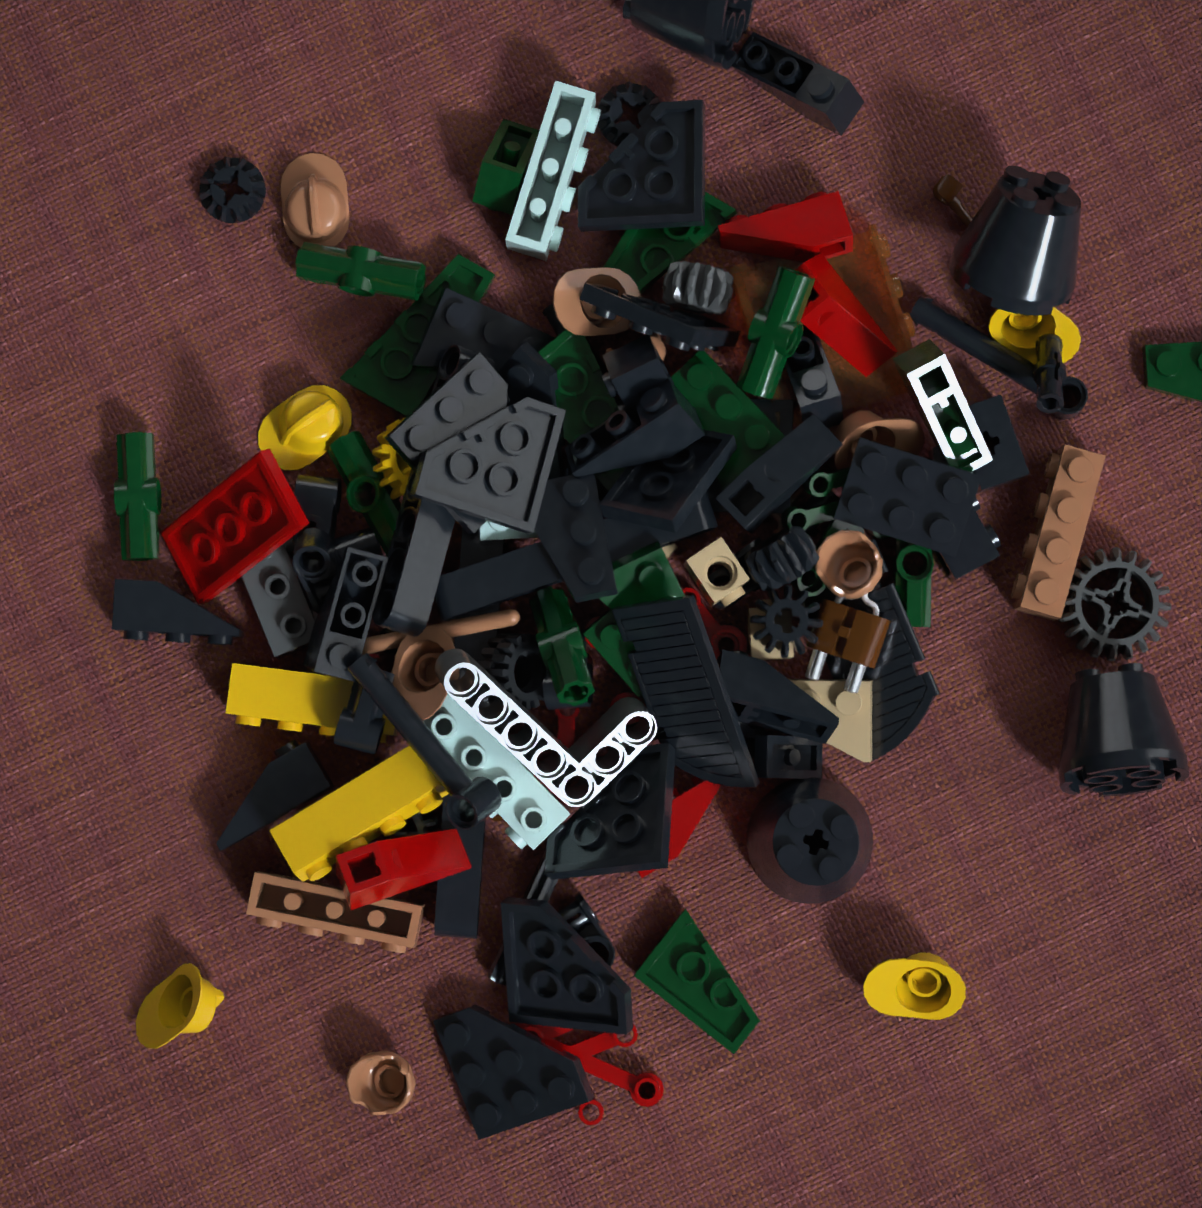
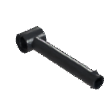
(989, 351)
(469, 799)

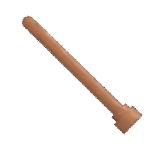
(453, 628)

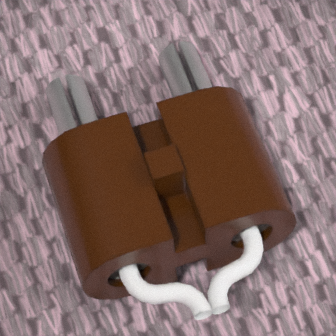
(847, 635)

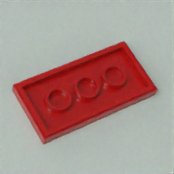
(234, 526)

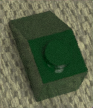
(505, 167)

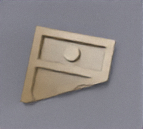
(854, 713)

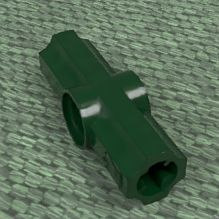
(360, 271)
(775, 332)
(355, 466)
(137, 496)
(914, 590)
(561, 646)

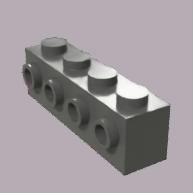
(281, 601)

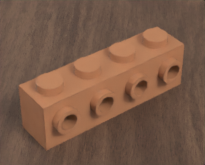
(1058, 533)
(324, 907)

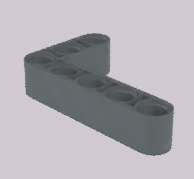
(535, 737)

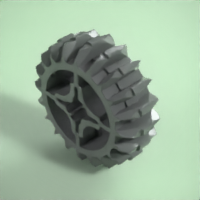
(1147, 616)

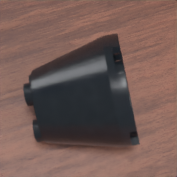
(694, 26)
(1022, 243)
(1119, 735)
(777, 836)

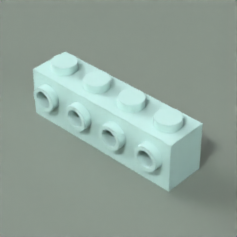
(551, 170)
(525, 802)

